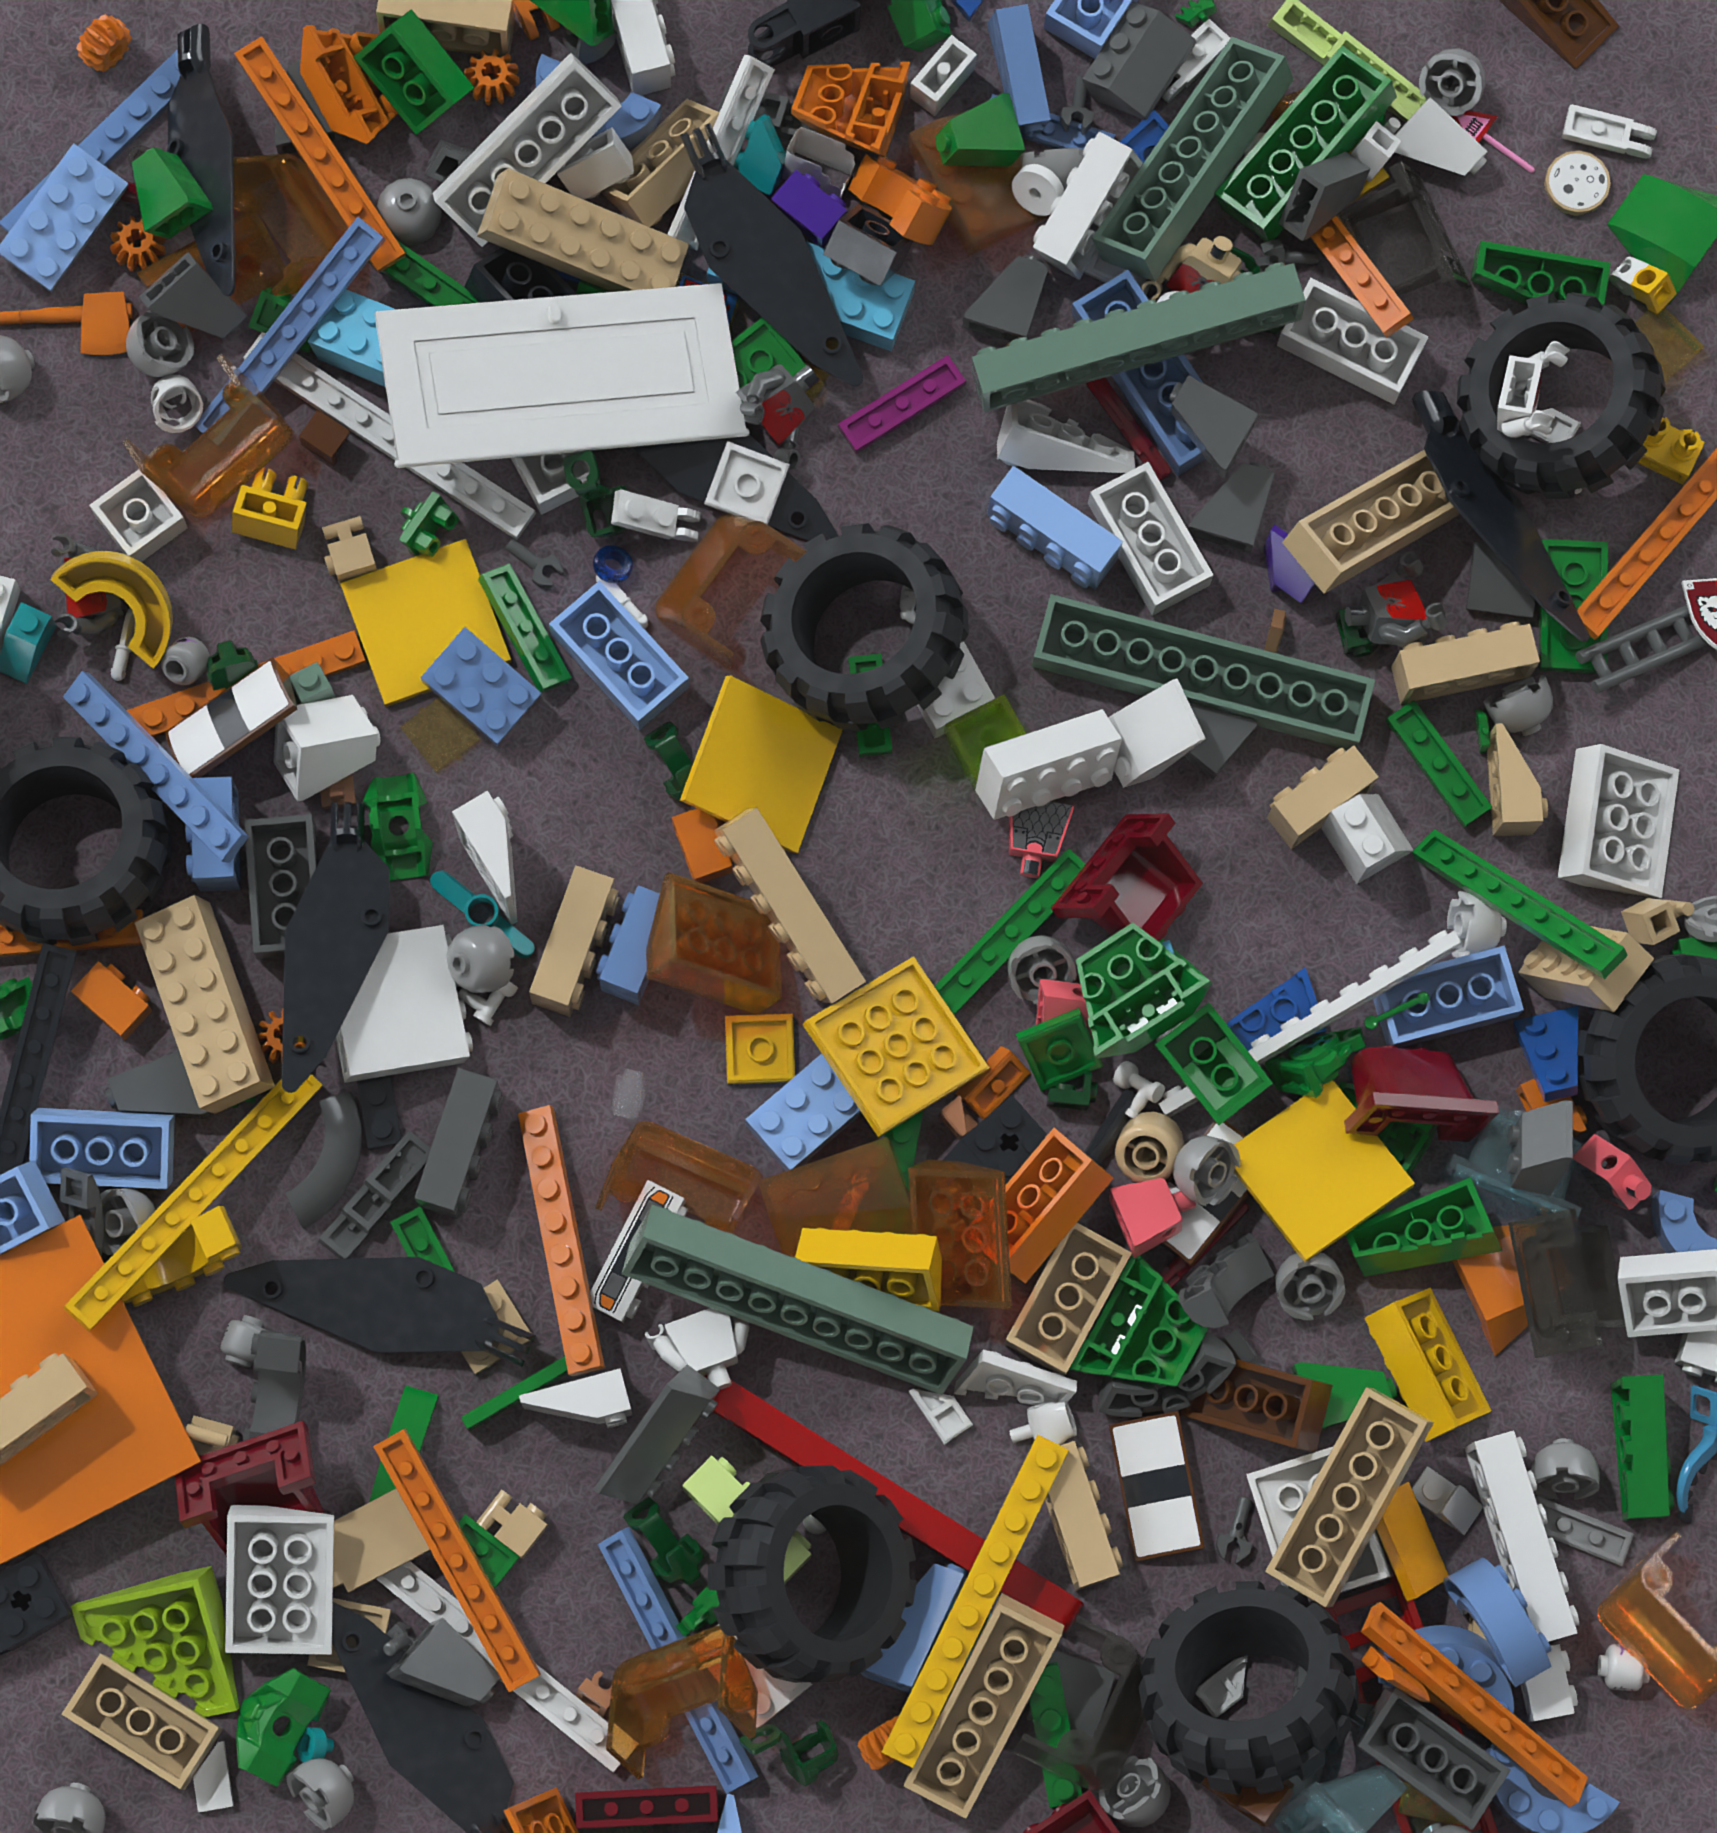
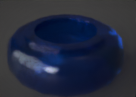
(612, 575)

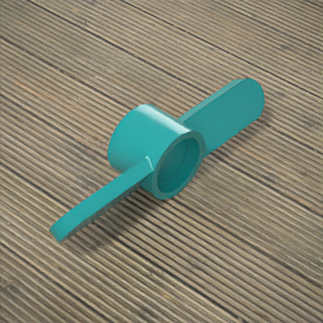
(465, 900)

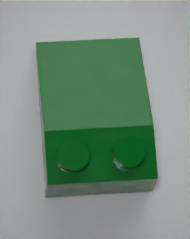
(1213, 1064)

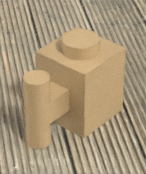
(351, 554)
(1655, 919)
(210, 1435)
(518, 1529)

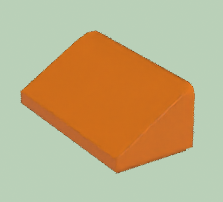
(994, 1085)

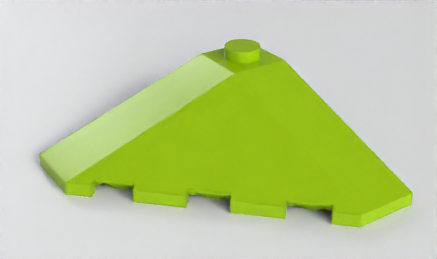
(170, 1630)

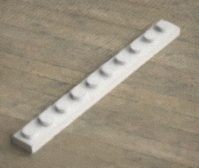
(376, 428)
(1326, 1013)
(541, 1693)

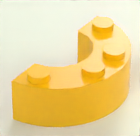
(130, 581)
(197, 1251)

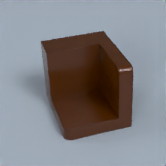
(324, 437)

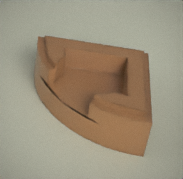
(1275, 631)

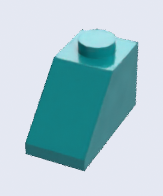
(25, 642)

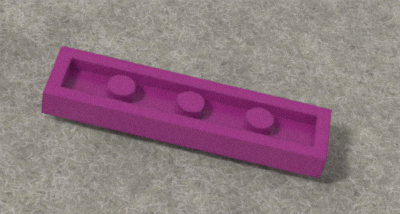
(901, 404)

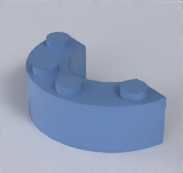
(631, 122)
(1677, 1225)
(1501, 1617)
(1472, 1656)
(1544, 1815)

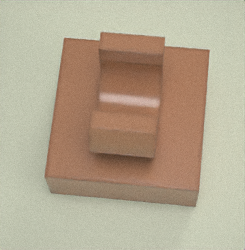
(339, 792)
(594, 1696)

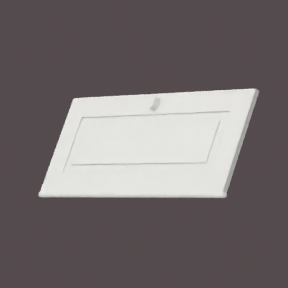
(559, 374)

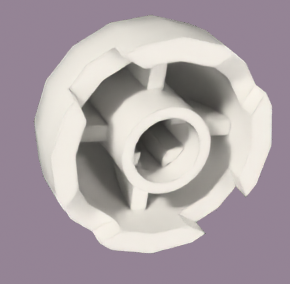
(1475, 924)

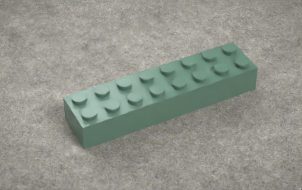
(1193, 158)

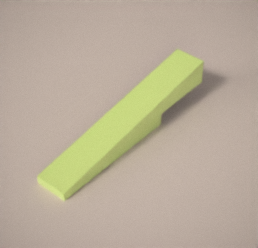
(1321, 42)

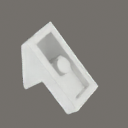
(1446, 1501)

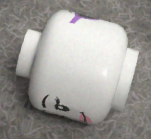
(1621, 1669)

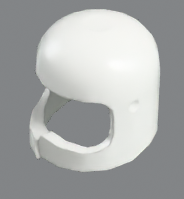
(168, 388)

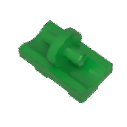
(424, 522)

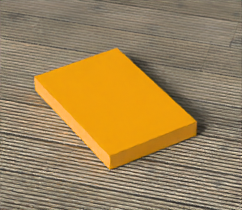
(1410, 1545)

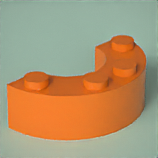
(913, 204)

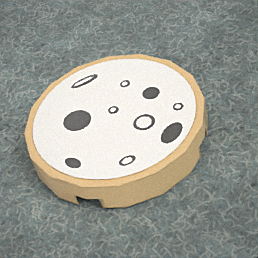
(1577, 183)

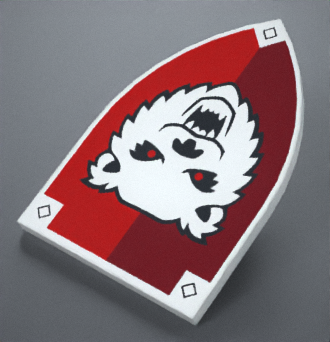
(1702, 607)

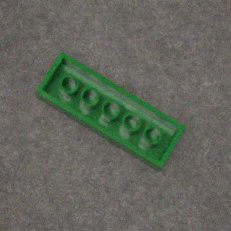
(1318, 124)

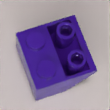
(809, 207)

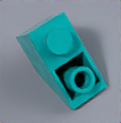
(763, 156)

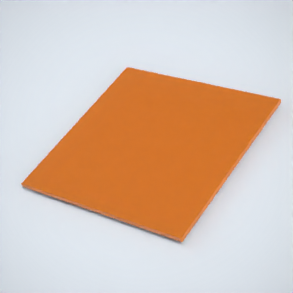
(111, 1444)

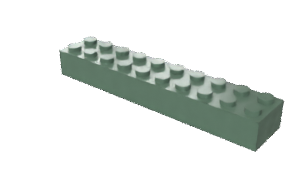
(1138, 336)
(1213, 672)
(797, 1299)

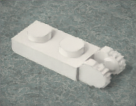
(1209, 44)
(1606, 131)
(652, 516)

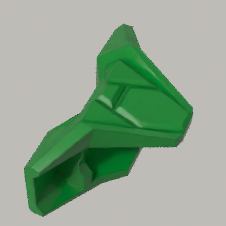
(399, 797)
(286, 1695)

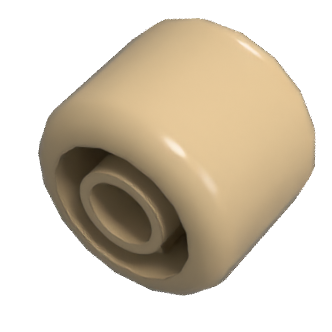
(1148, 1147)

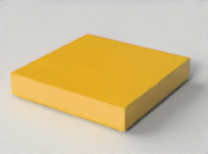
(759, 1048)

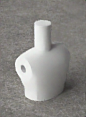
(1048, 1420)

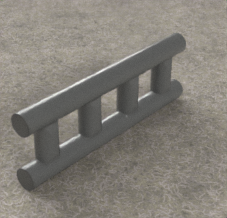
(1635, 667)

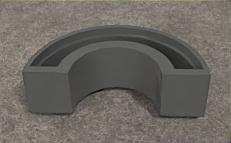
(280, 1387)

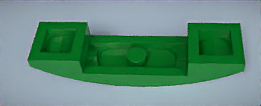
(415, 1415)

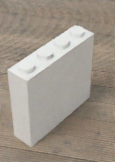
(405, 1011)

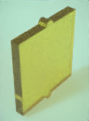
(439, 734)

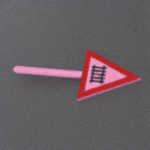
(1478, 124)

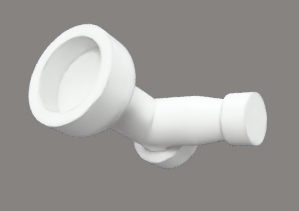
(486, 1008)
(1126, 1077)

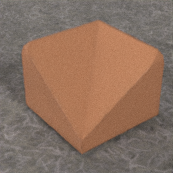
(957, 1118)

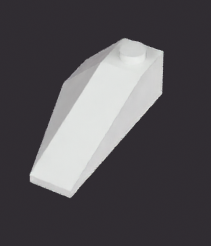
(1040, 442)

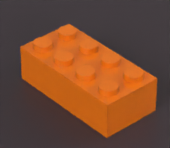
(1048, 1200)

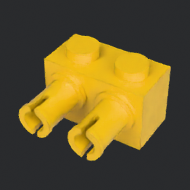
(1672, 451)
(268, 514)

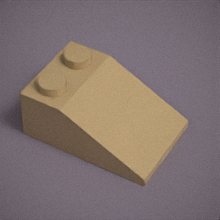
(1513, 788)

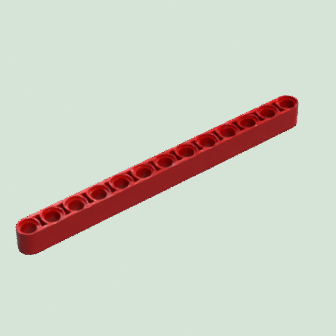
(919, 1518)

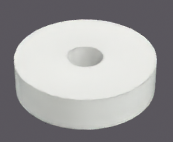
(1036, 189)

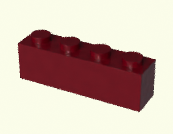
(646, 1807)

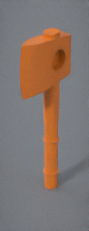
(102, 320)
(1399, 1677)

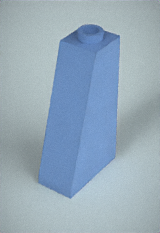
(1019, 66)
(924, 1619)

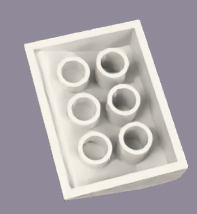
(1618, 822)
(486, 838)
(1278, 1498)
(279, 1581)

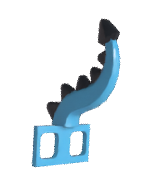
(1699, 1457)

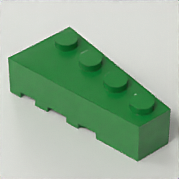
(920, 22)
(1534, 273)
(1425, 1232)
(1641, 1447)

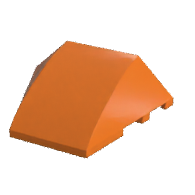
(340, 85)
(853, 104)
(1495, 1291)

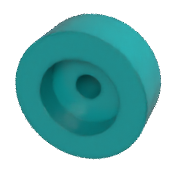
(314, 1744)

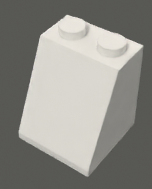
(323, 744)
(1365, 836)

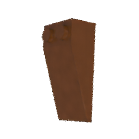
(1566, 25)
(1266, 1405)

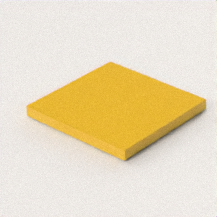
(414, 613)
(761, 758)
(895, 1046)
(1315, 1175)

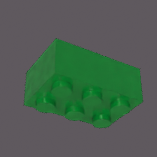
(413, 71)

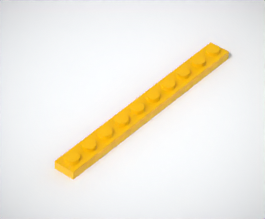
(188, 1202)
(975, 1601)

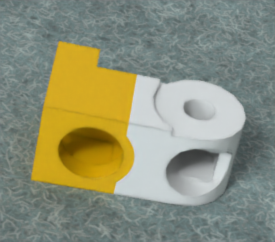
(1644, 283)

